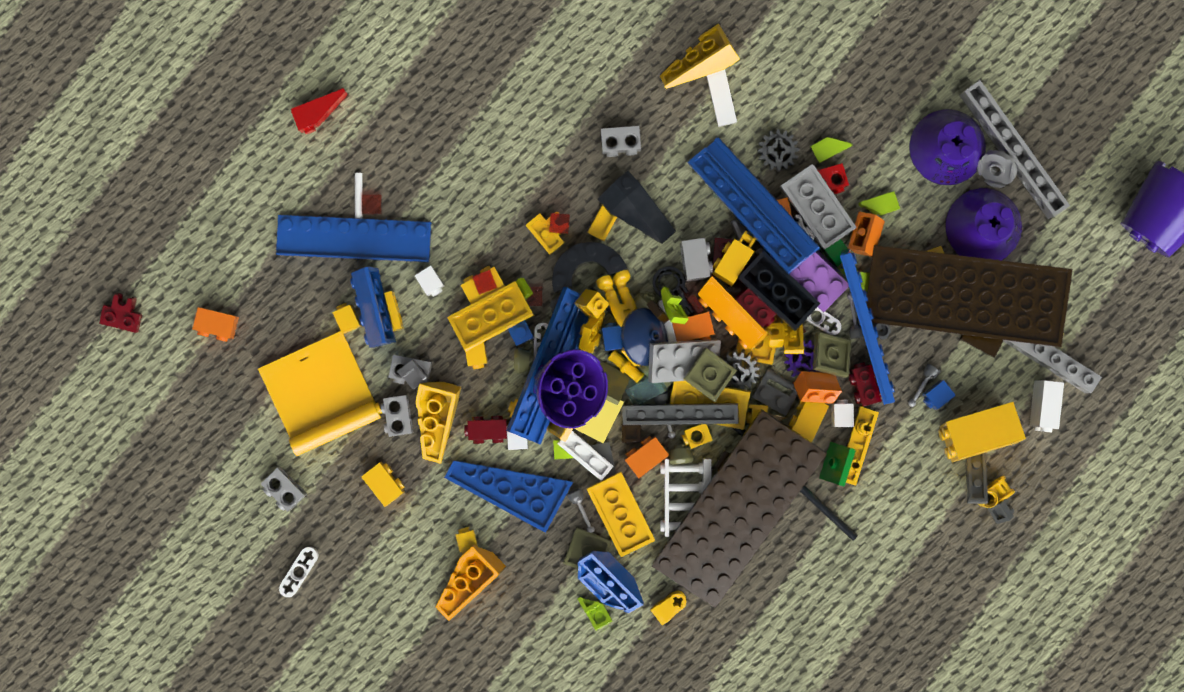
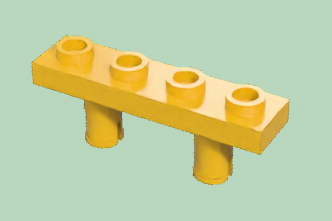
(860, 440)

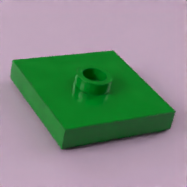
(837, 464)

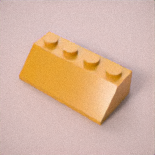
(732, 313)

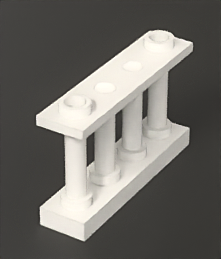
(703, 468)

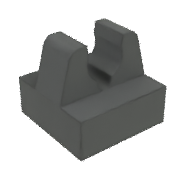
(1001, 512)

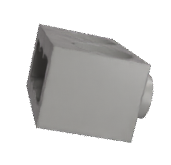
(620, 135)
(397, 360)
(402, 415)
(287, 484)

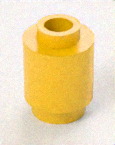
(465, 539)

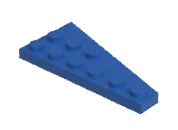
(518, 493)

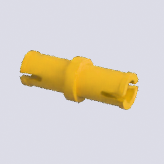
(625, 366)

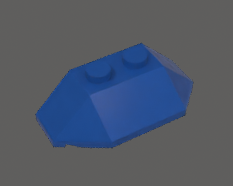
(609, 581)

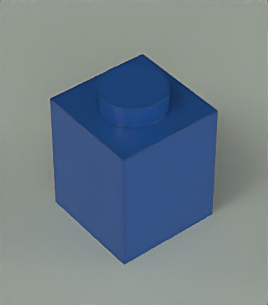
(521, 333)
(612, 337)
(938, 395)

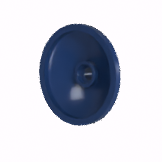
(637, 333)

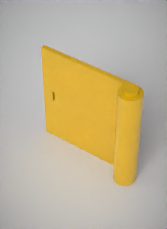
(320, 394)

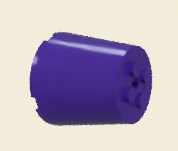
(1158, 211)

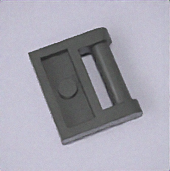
(771, 396)

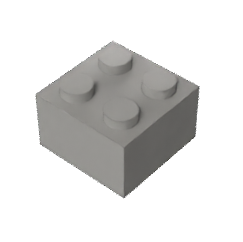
(695, 259)

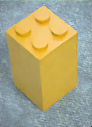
(981, 432)

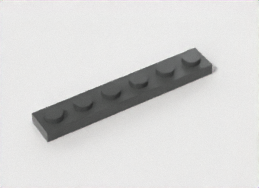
(680, 414)

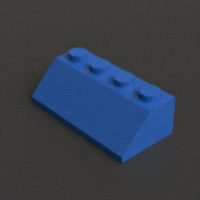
(373, 307)

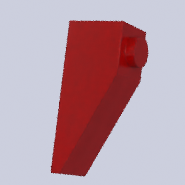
(315, 112)

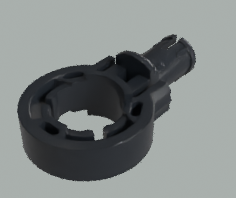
(684, 302)

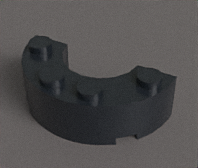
(582, 254)

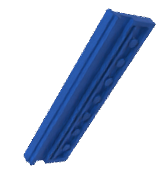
(753, 205)
(353, 238)
(869, 332)
(560, 336)

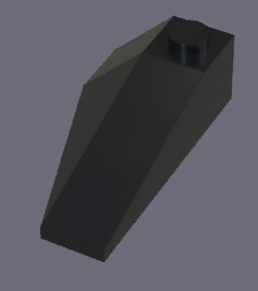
(633, 205)

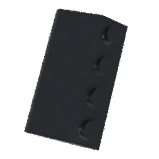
(779, 290)

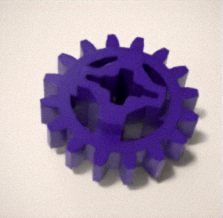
(797, 364)

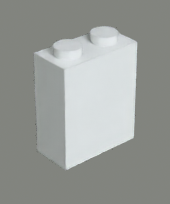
(1046, 405)

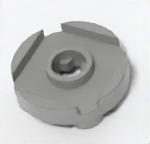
(1002, 160)

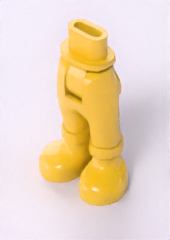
(628, 304)

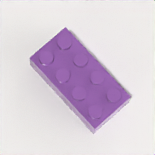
(820, 279)

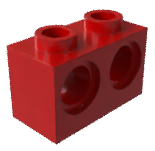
(838, 170)

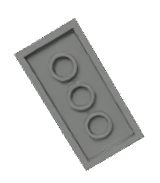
(818, 206)
(673, 359)

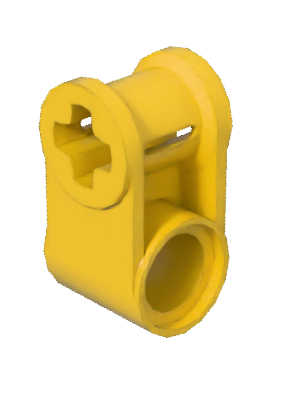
(998, 491)
(667, 609)

